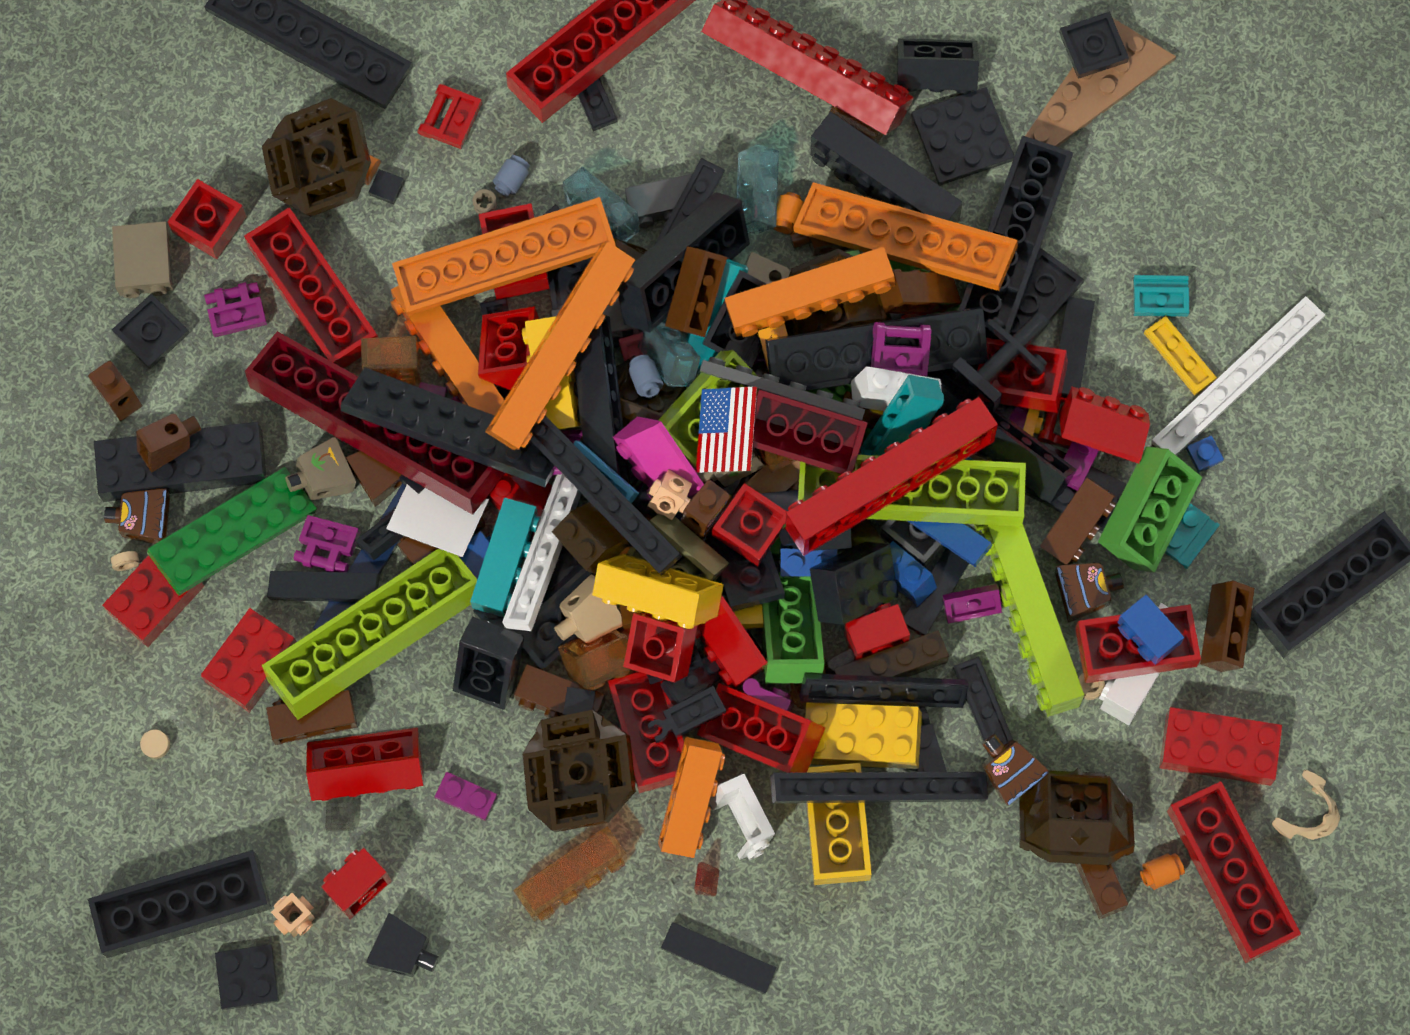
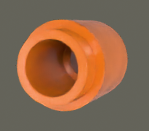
(787, 212)
(1162, 871)

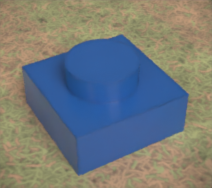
(1204, 454)

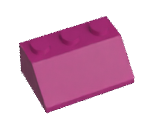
(653, 452)

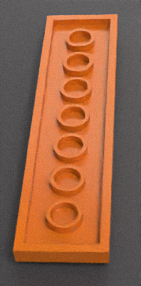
(906, 236)
(502, 256)

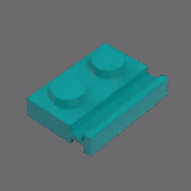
(1161, 295)
(1191, 536)

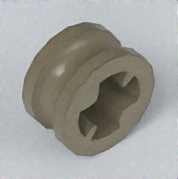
(478, 197)

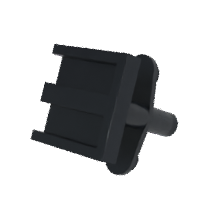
(1015, 345)

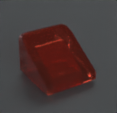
(706, 880)

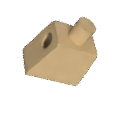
(587, 614)

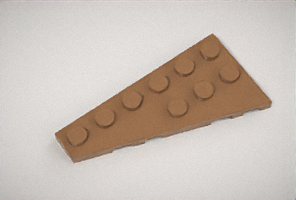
(1085, 98)

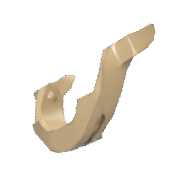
(1330, 820)

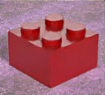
(207, 219)
(750, 524)
(876, 631)
(659, 647)
(355, 882)

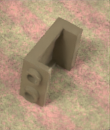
(142, 259)

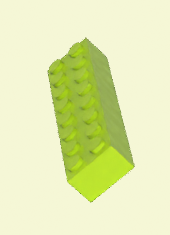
(963, 494)
(1033, 619)
(371, 632)

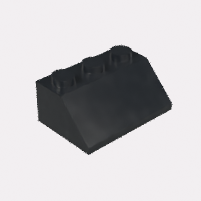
(938, 65)
(722, 334)

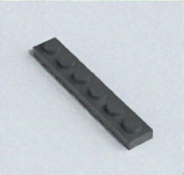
(770, 384)

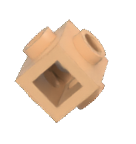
(669, 494)
(285, 908)

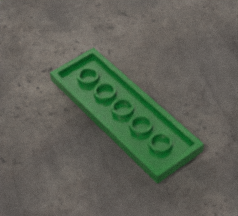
(230, 531)

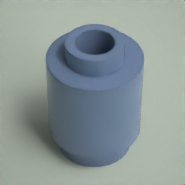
(511, 175)
(645, 376)

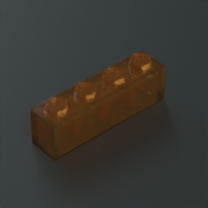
(570, 874)

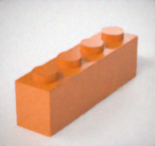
(690, 797)

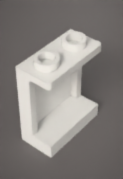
(748, 813)

